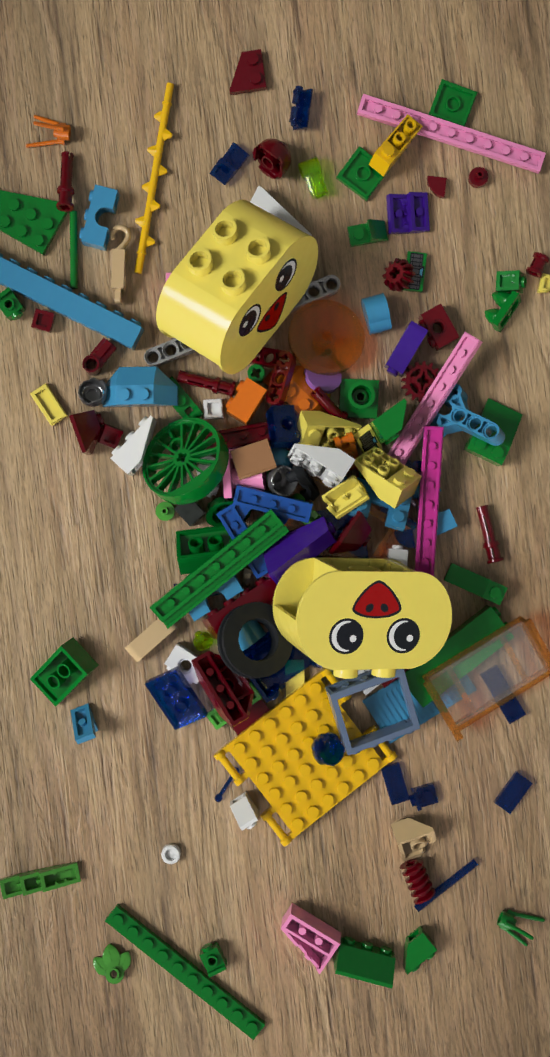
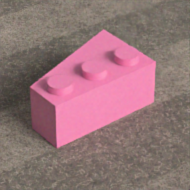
(311, 935)

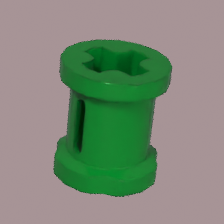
(257, 368)

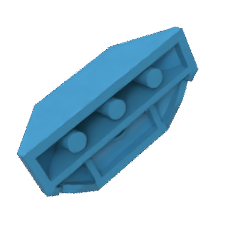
(140, 388)

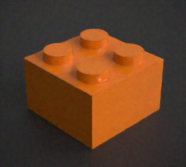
(246, 401)

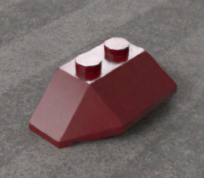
(226, 690)

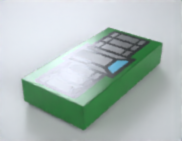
(418, 261)

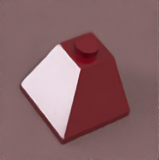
(87, 429)
(353, 535)

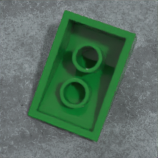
(507, 420)
(64, 671)

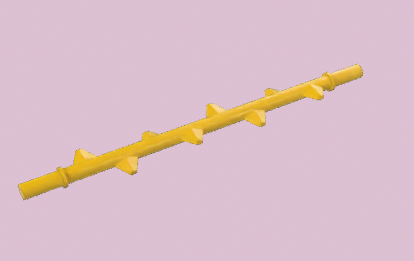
(157, 170)

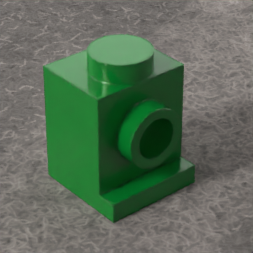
(16, 309)
(213, 951)

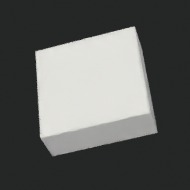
(213, 409)

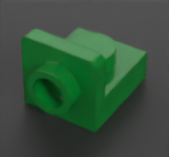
(510, 280)

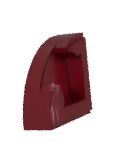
(437, 185)

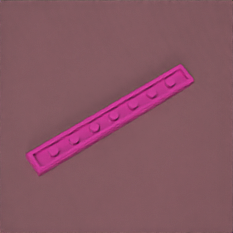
(429, 499)

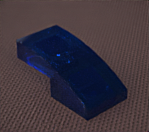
(229, 164)

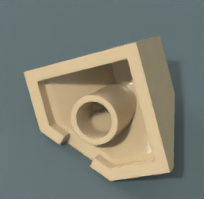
(412, 837)

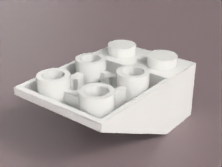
(132, 452)
(324, 462)

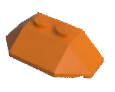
(299, 392)

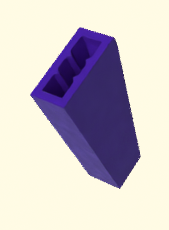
(297, 545)

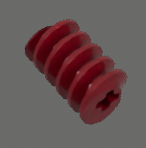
(420, 880)

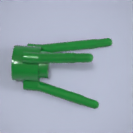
(508, 923)

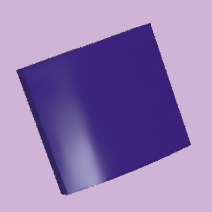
(408, 213)

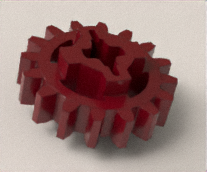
(413, 380)

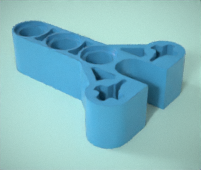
(458, 402)

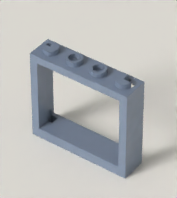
(373, 739)

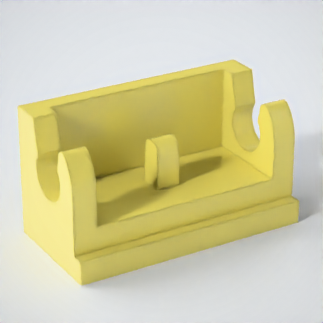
(345, 497)

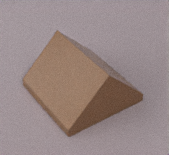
(253, 459)

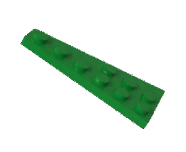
(30, 219)

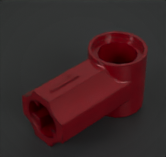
(100, 354)

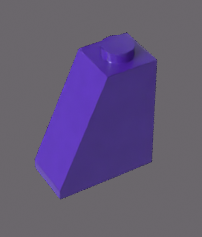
(405, 349)

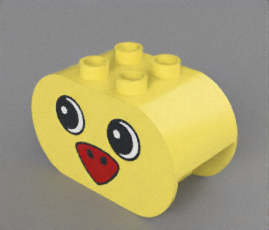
(237, 285)
(362, 614)

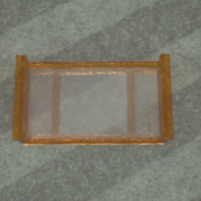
(488, 674)

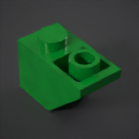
(417, 949)

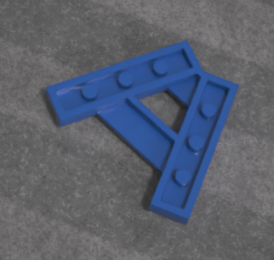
(251, 498)

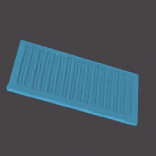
(389, 707)

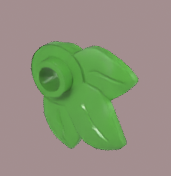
(112, 961)

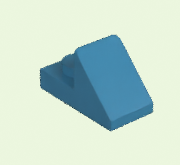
(83, 724)

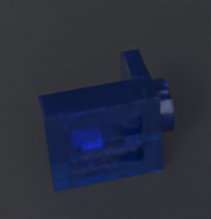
(423, 796)

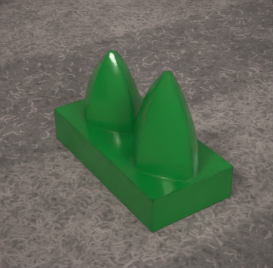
(508, 304)

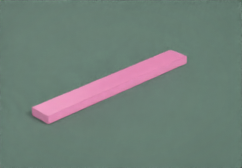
(435, 397)

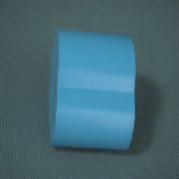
(376, 313)
(250, 634)

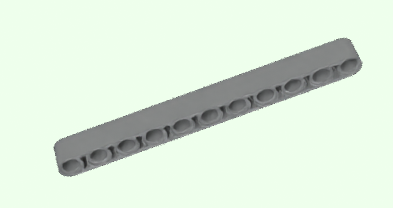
(181, 351)

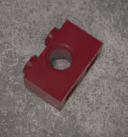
(438, 316)

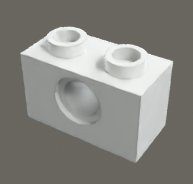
(179, 654)

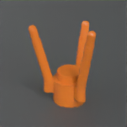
(61, 131)

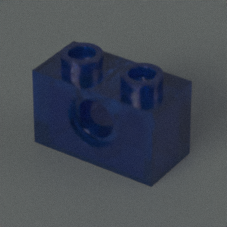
(276, 417)

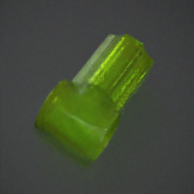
(311, 173)

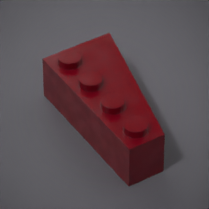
(262, 592)

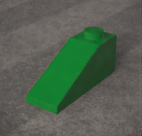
(475, 584)

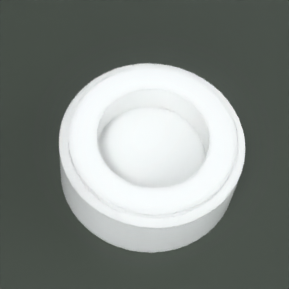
(170, 853)

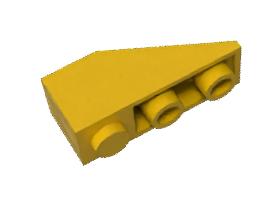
(395, 145)

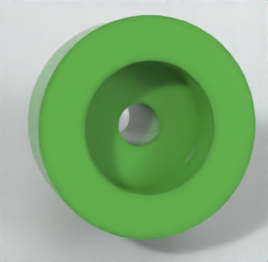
(170, 512)

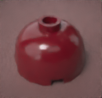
(273, 157)

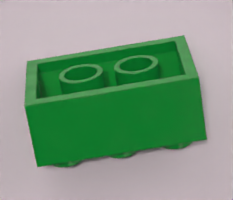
(389, 423)
(198, 546)
(365, 962)

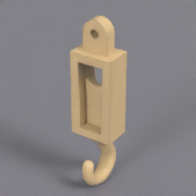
(119, 263)

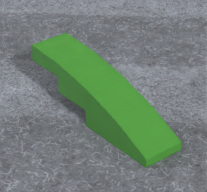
(40, 880)

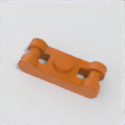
(347, 445)

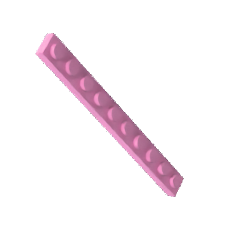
(454, 134)

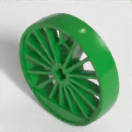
(185, 461)

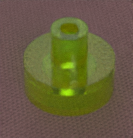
(202, 641)

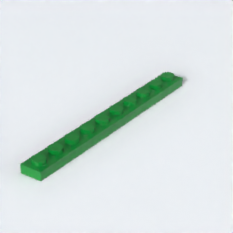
(185, 971)

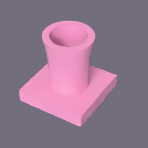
(231, 480)

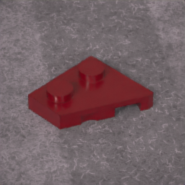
(249, 74)

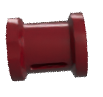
(537, 264)

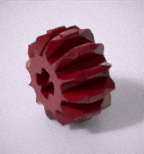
(398, 275)

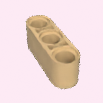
(149, 639)

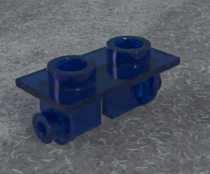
(300, 114)

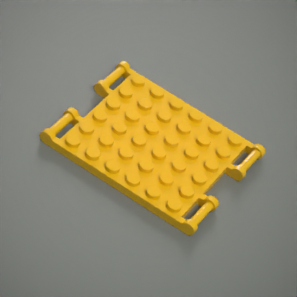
(281, 761)

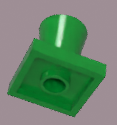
(357, 408)

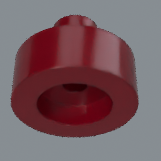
(478, 177)

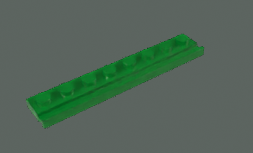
(219, 568)

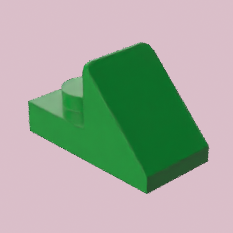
(368, 233)

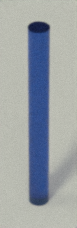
(448, 883)

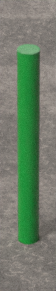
(73, 250)

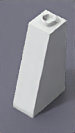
(269, 204)

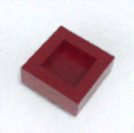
(43, 320)
(110, 436)

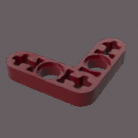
(279, 368)

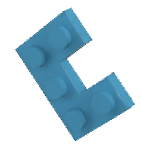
(395, 518)

